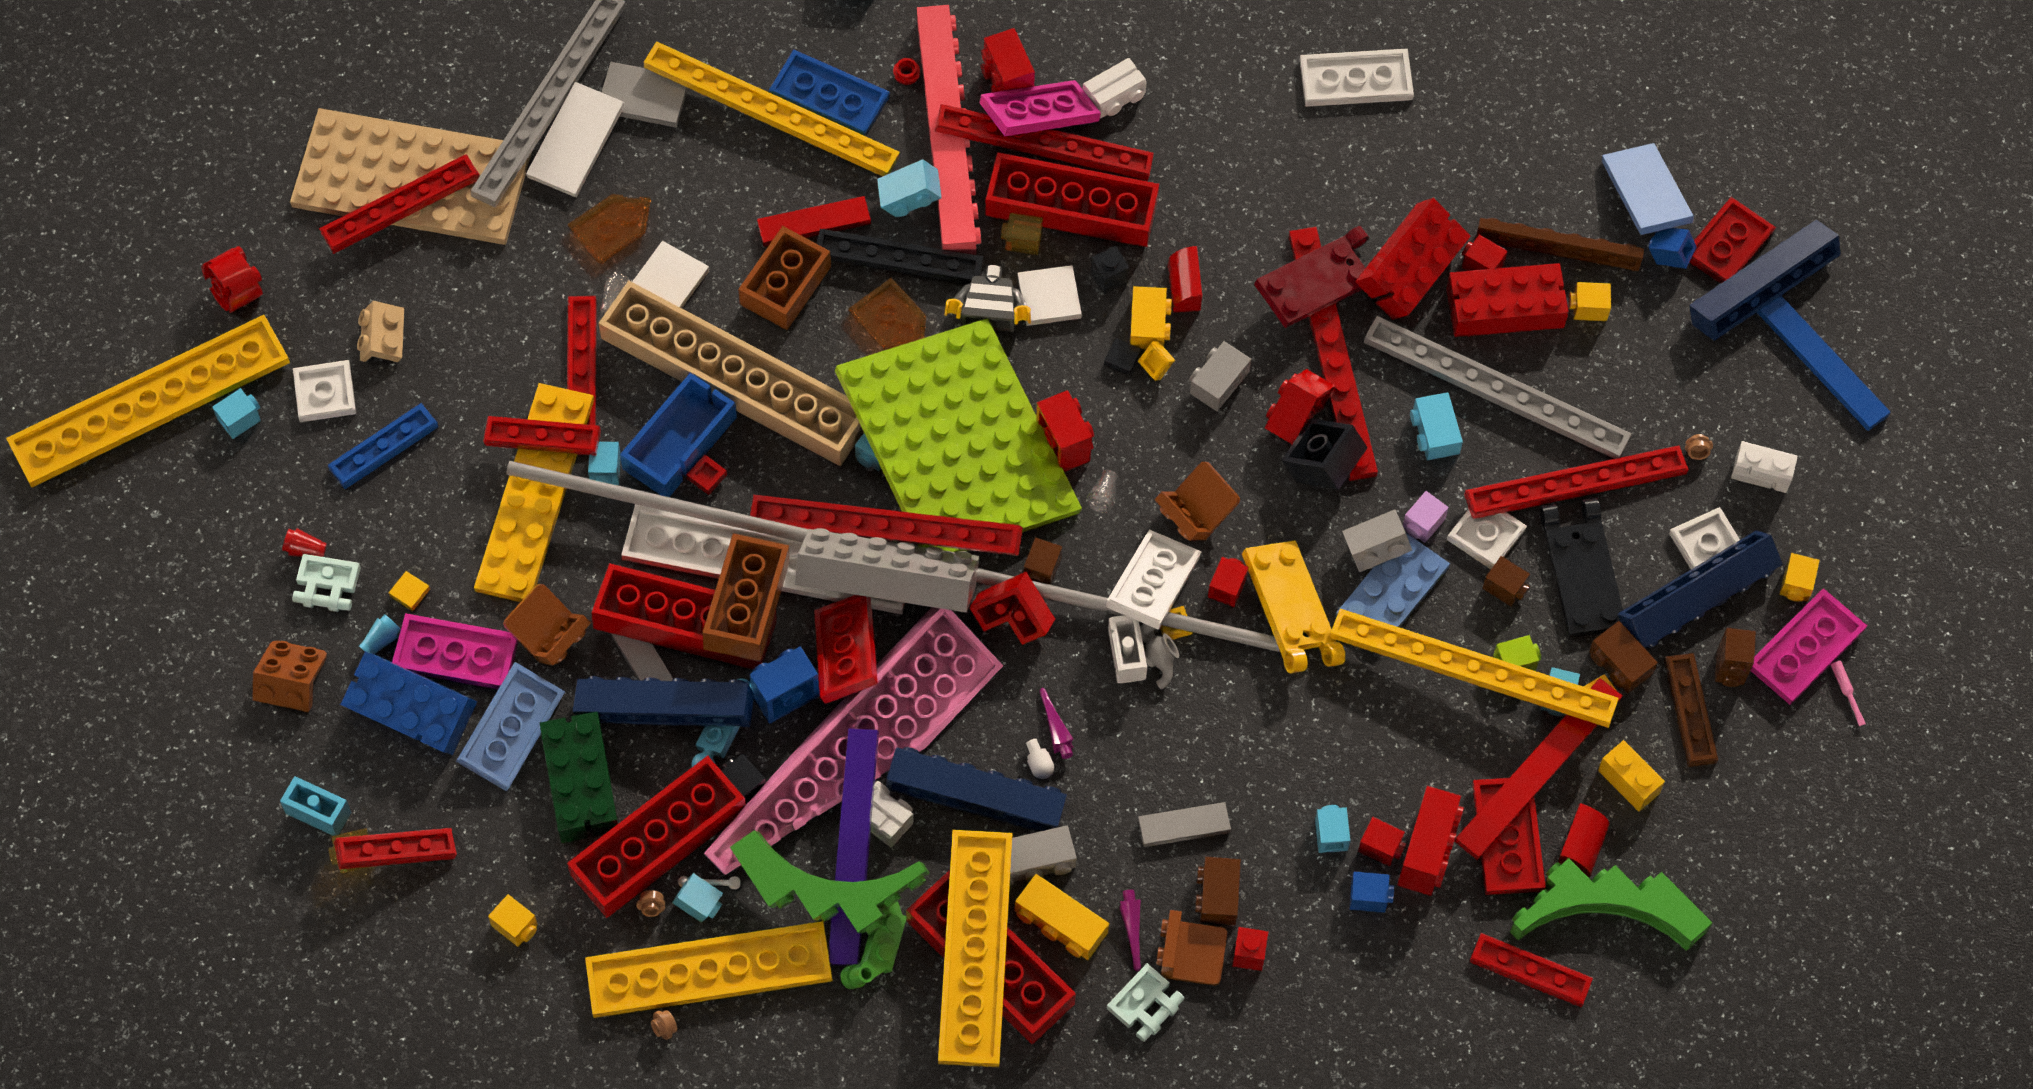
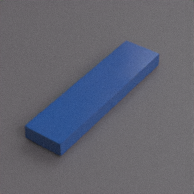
(383, 446)

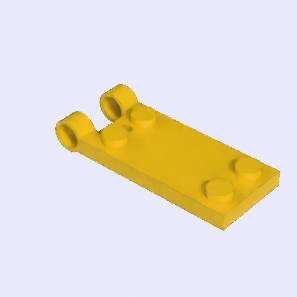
(1291, 604)

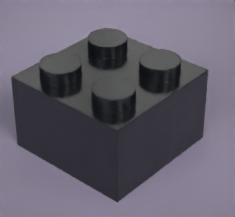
(1324, 454)

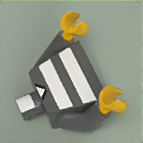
(991, 299)

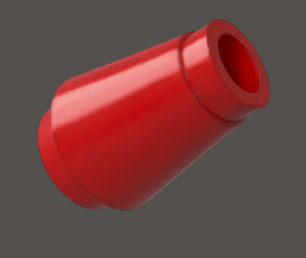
(300, 543)

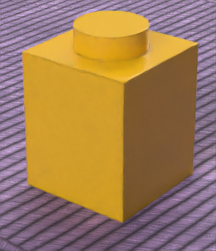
(1591, 301)
(1799, 577)
(513, 921)

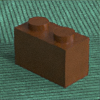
(1622, 657)
(1735, 657)
(1219, 890)

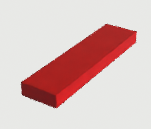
(809, 221)
(542, 435)
(395, 848)
(1531, 970)

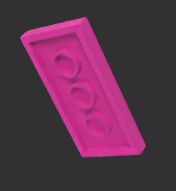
(1040, 108)
(1807, 646)
(455, 651)

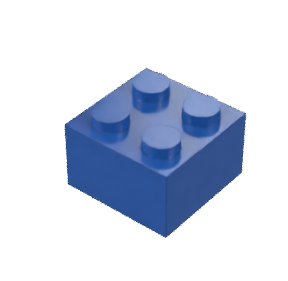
(784, 684)

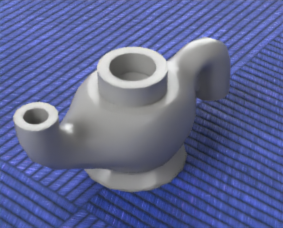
(1159, 653)

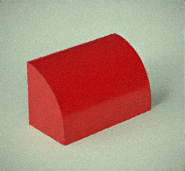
(1185, 280)
(1585, 839)

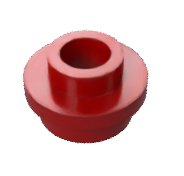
(903, 65)

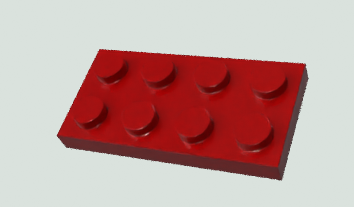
(845, 647)
(1515, 857)

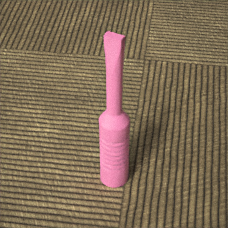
(1847, 689)

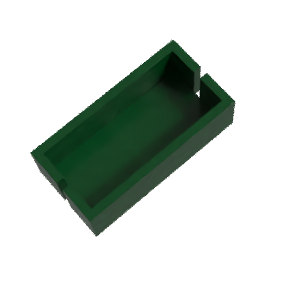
(578, 776)

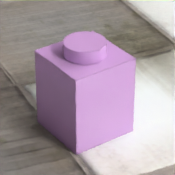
(1425, 517)

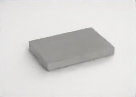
(645, 94)

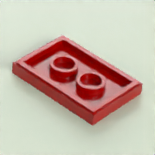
(1730, 241)

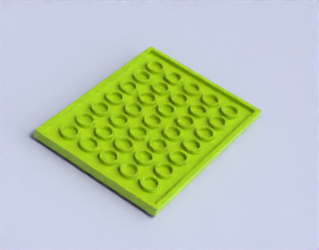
(958, 431)

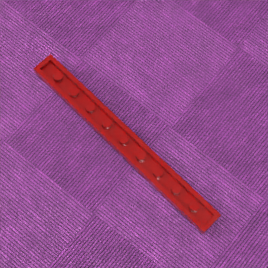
(1336, 362)
(891, 525)

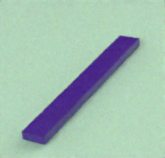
(854, 836)

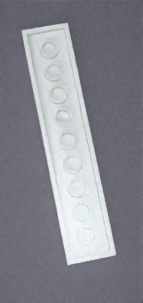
(701, 547)

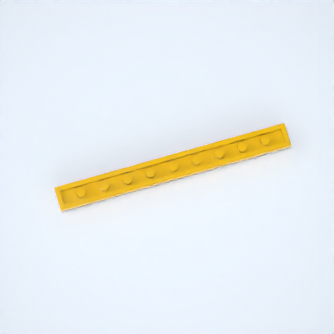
(771, 109)
(1474, 668)

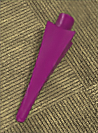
(1060, 735)
(1131, 916)

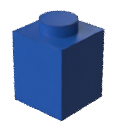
(1672, 247)
(1370, 892)

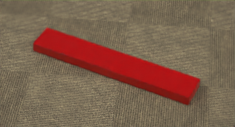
(399, 203)
(582, 348)

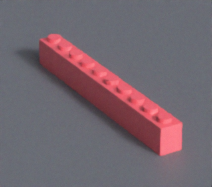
(948, 151)

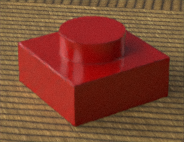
(706, 474)

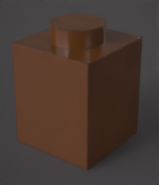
(1043, 561)
(1507, 581)

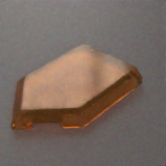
(611, 225)
(890, 316)

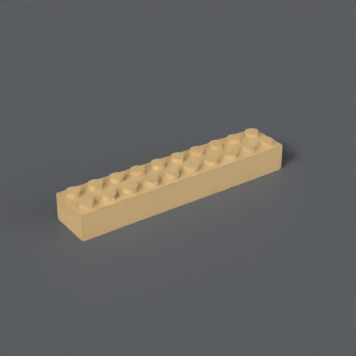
(751, 378)

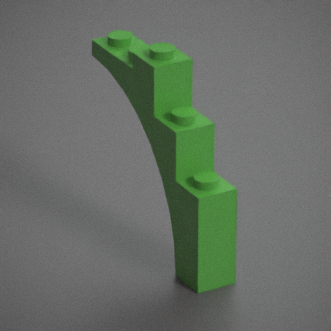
(1612, 892)
(860, 900)

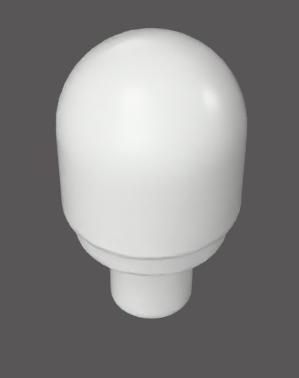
(1039, 760)

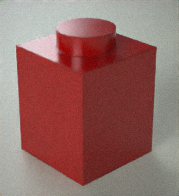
(1483, 255)
(1228, 581)
(1382, 842)
(1250, 948)

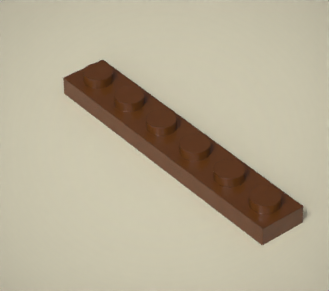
(1561, 244)

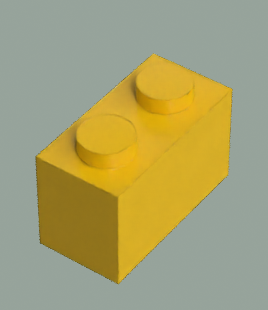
(1148, 316)
(1631, 776)

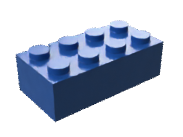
(678, 435)
(409, 703)

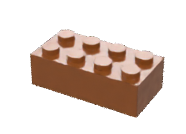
(746, 597)

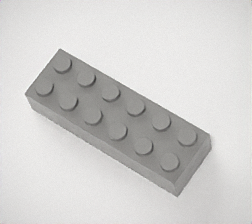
(887, 570)

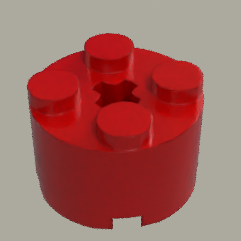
(232, 279)

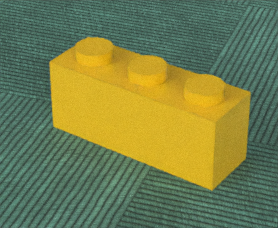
(1061, 917)

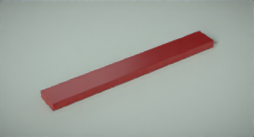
(1047, 143)
(1576, 482)
(1527, 780)

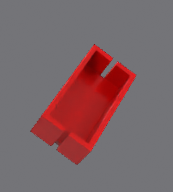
(1413, 258)
(1507, 300)

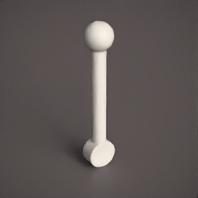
(733, 882)

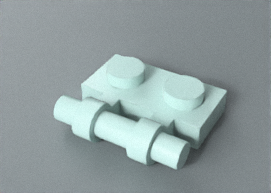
(327, 574)
(1138, 996)

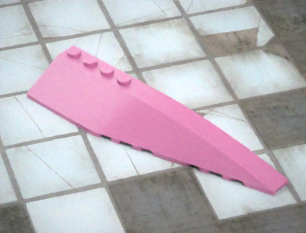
(917, 695)

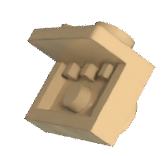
(381, 332)

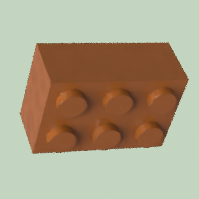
(784, 278)

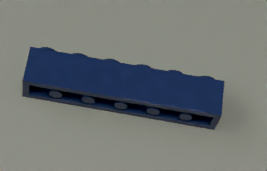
(1765, 280)
(1701, 589)
(665, 701)
(974, 790)

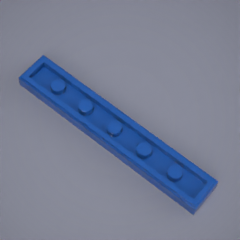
(1824, 363)

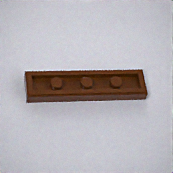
(1691, 710)

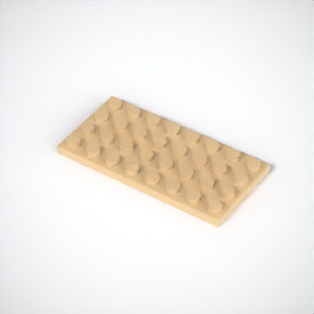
(364, 158)

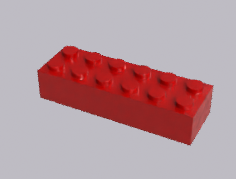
(1073, 199)
(659, 612)
(656, 836)
(1032, 992)

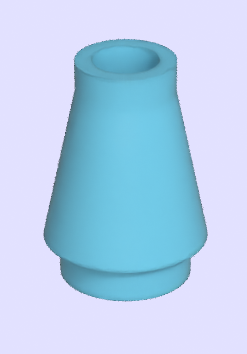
(380, 635)

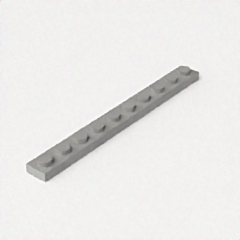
(546, 101)
(1497, 388)

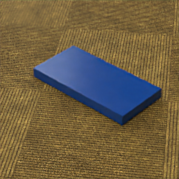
(830, 92)

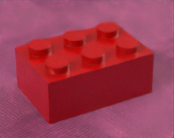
(1431, 841)

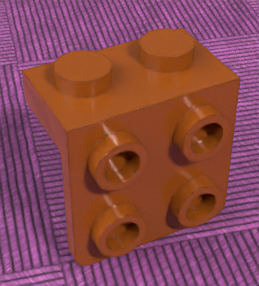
(1199, 503)
(545, 625)
(287, 675)
(1191, 951)

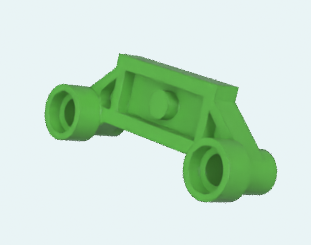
(879, 950)

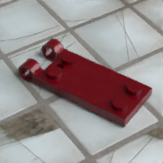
(1314, 279)

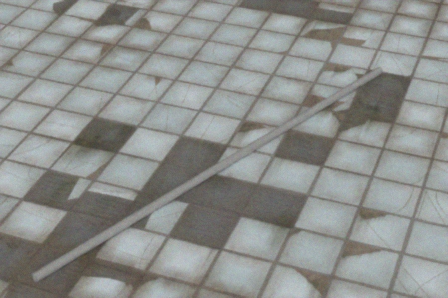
(798, 534)

